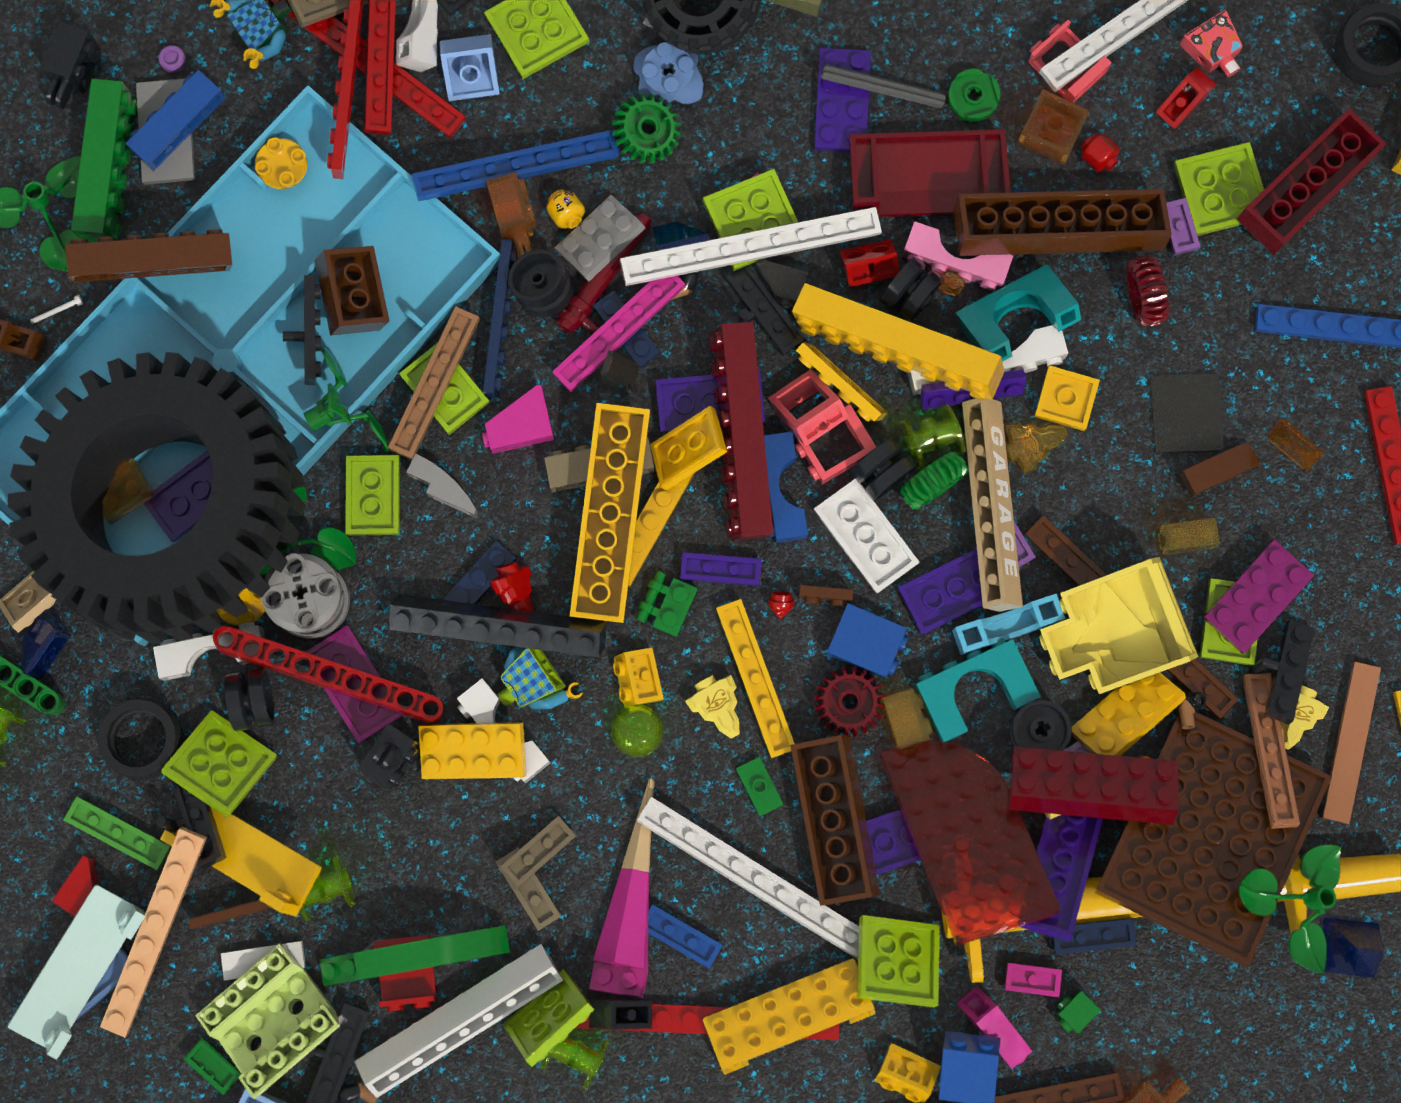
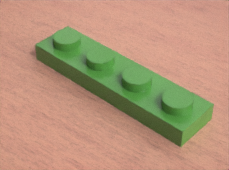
(117, 833)

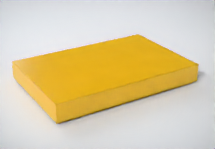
(688, 448)

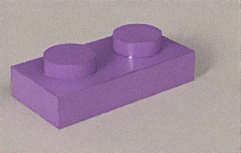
(1182, 227)

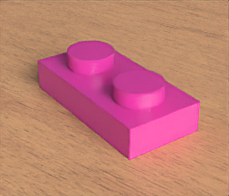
(1032, 979)

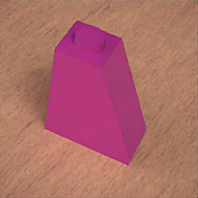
(519, 424)
(992, 1022)

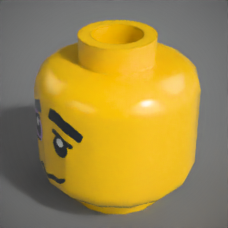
(565, 209)

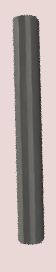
(883, 86)

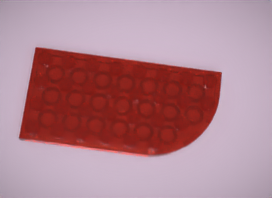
(969, 840)

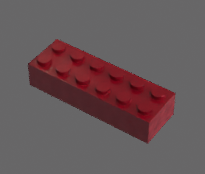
(1311, 181)
(1093, 785)

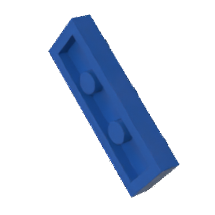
(682, 937)

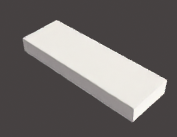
(238, 962)

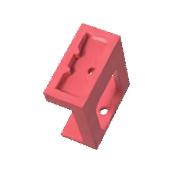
(1083, 82)

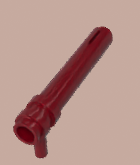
(581, 304)

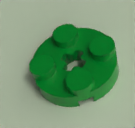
(981, 83)

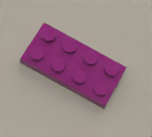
(1258, 596)
(361, 717)

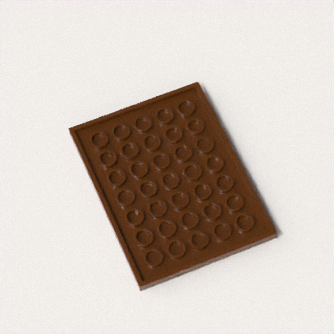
(1192, 870)

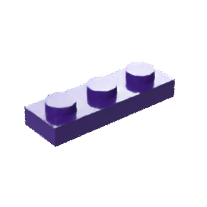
(720, 569)

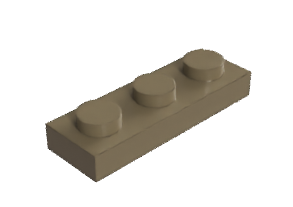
(536, 852)
(534, 898)

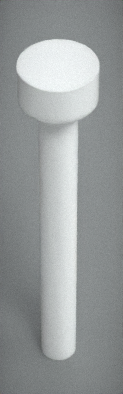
(77, 300)

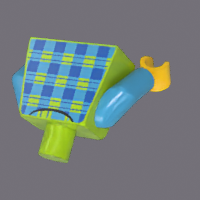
(533, 681)

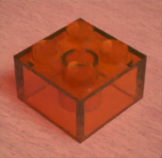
(1053, 127)

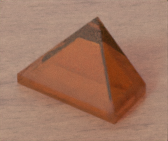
(1295, 445)

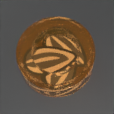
(952, 283)

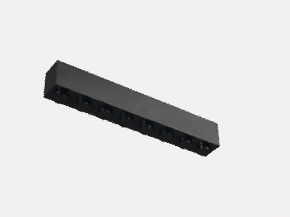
(498, 625)

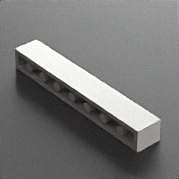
(458, 1021)

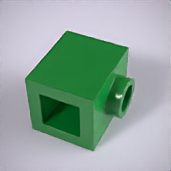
(1076, 1012)

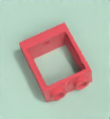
(807, 427)
(860, 435)

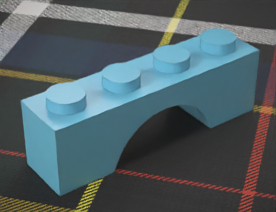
(1008, 625)

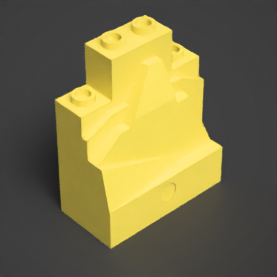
(1119, 628)

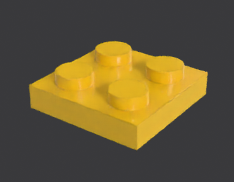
(1066, 398)

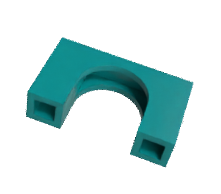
(1035, 290)
(1001, 662)

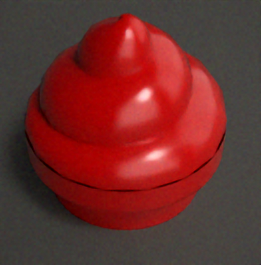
(781, 603)

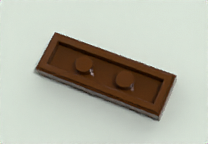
(227, 914)

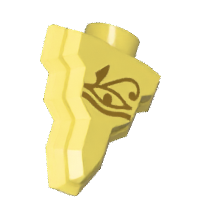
(717, 703)
(1306, 715)

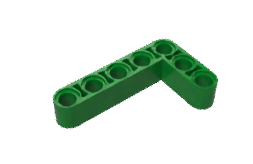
(40, 693)

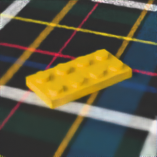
(832, 375)
(1127, 715)
(472, 750)

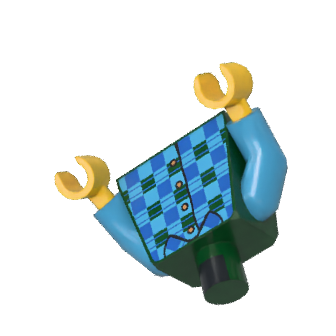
(257, 24)

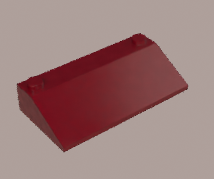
(925, 170)

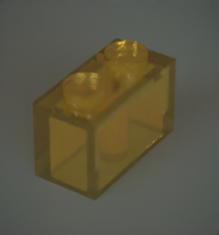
(1188, 536)
(906, 718)

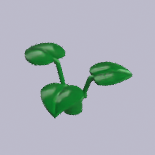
(60, 179)
(323, 413)
(331, 545)
(1322, 868)

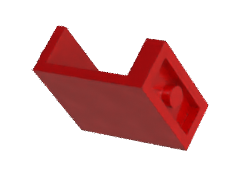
(408, 986)

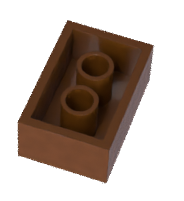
(351, 290)

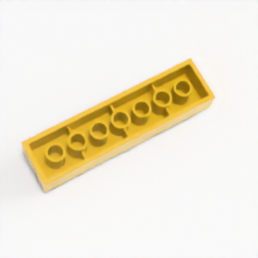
(898, 342)
(610, 512)

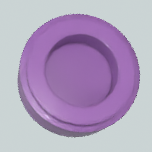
(172, 59)

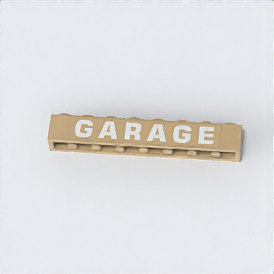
(992, 505)

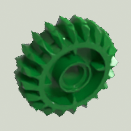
(661, 124)
(934, 480)

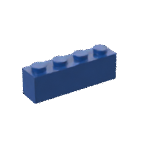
(175, 120)

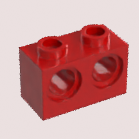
(869, 263)

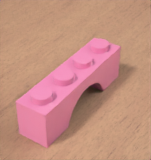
(985, 269)

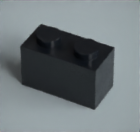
(621, 1014)

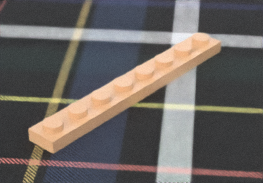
(153, 932)

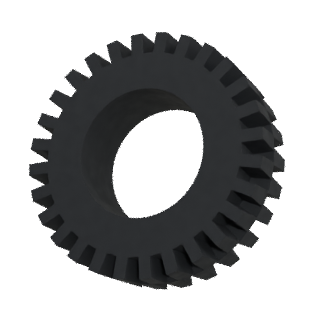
(216, 557)

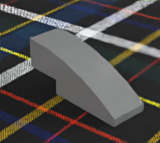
(441, 485)

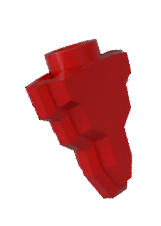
(513, 586)

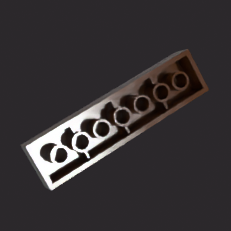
(1061, 222)

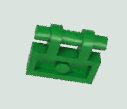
(674, 607)

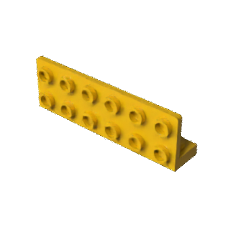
(262, 864)
(786, 1015)

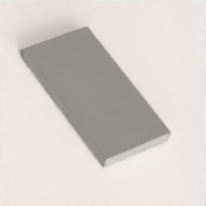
(180, 163)

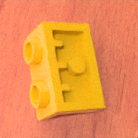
(637, 677)
(907, 1074)

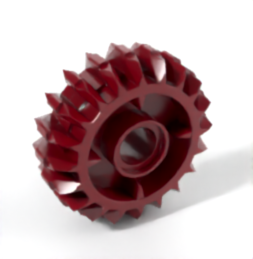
(1147, 290)
(849, 718)

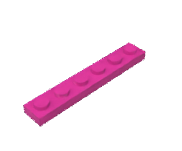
(617, 330)

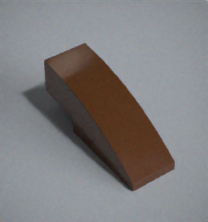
(21, 341)
(1219, 469)

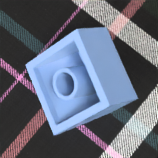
(469, 67)

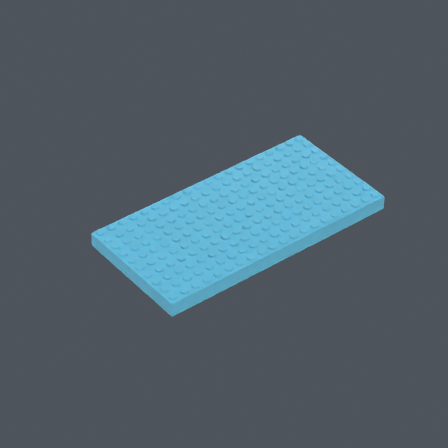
(239, 315)

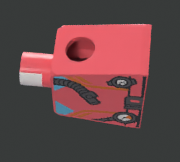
(1214, 44)

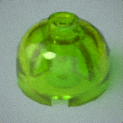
(637, 730)

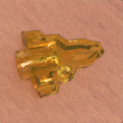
(1031, 444)

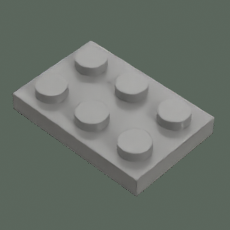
(600, 238)

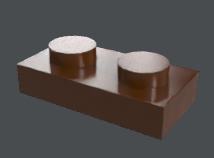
(815, 594)

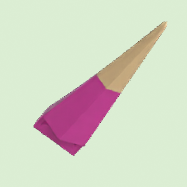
(623, 944)

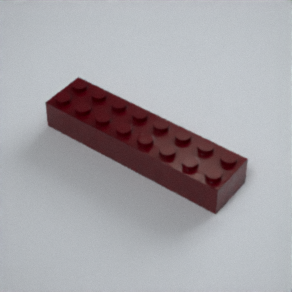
(742, 431)

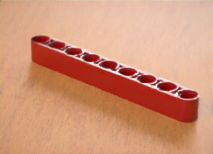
(318, 665)

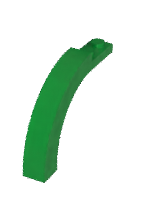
(414, 955)

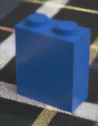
(867, 642)
(969, 1068)

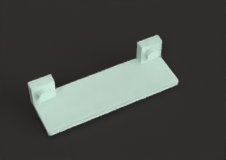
(75, 969)

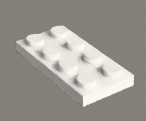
(866, 536)

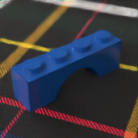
(787, 520)

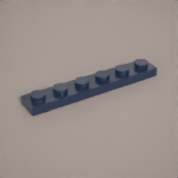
(499, 330)

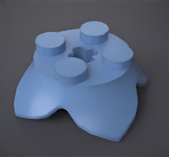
(682, 86)

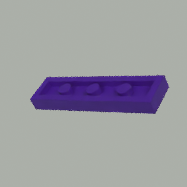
(937, 394)

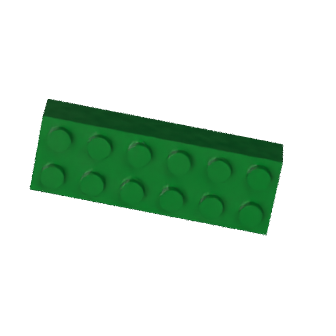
(103, 161)

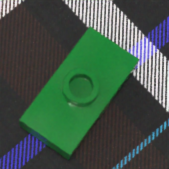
(759, 786)
(213, 1066)

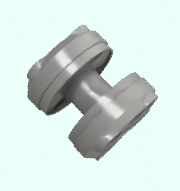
(306, 596)

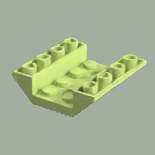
(262, 1007)

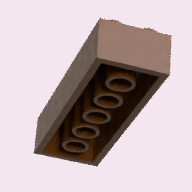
(149, 256)
(835, 820)

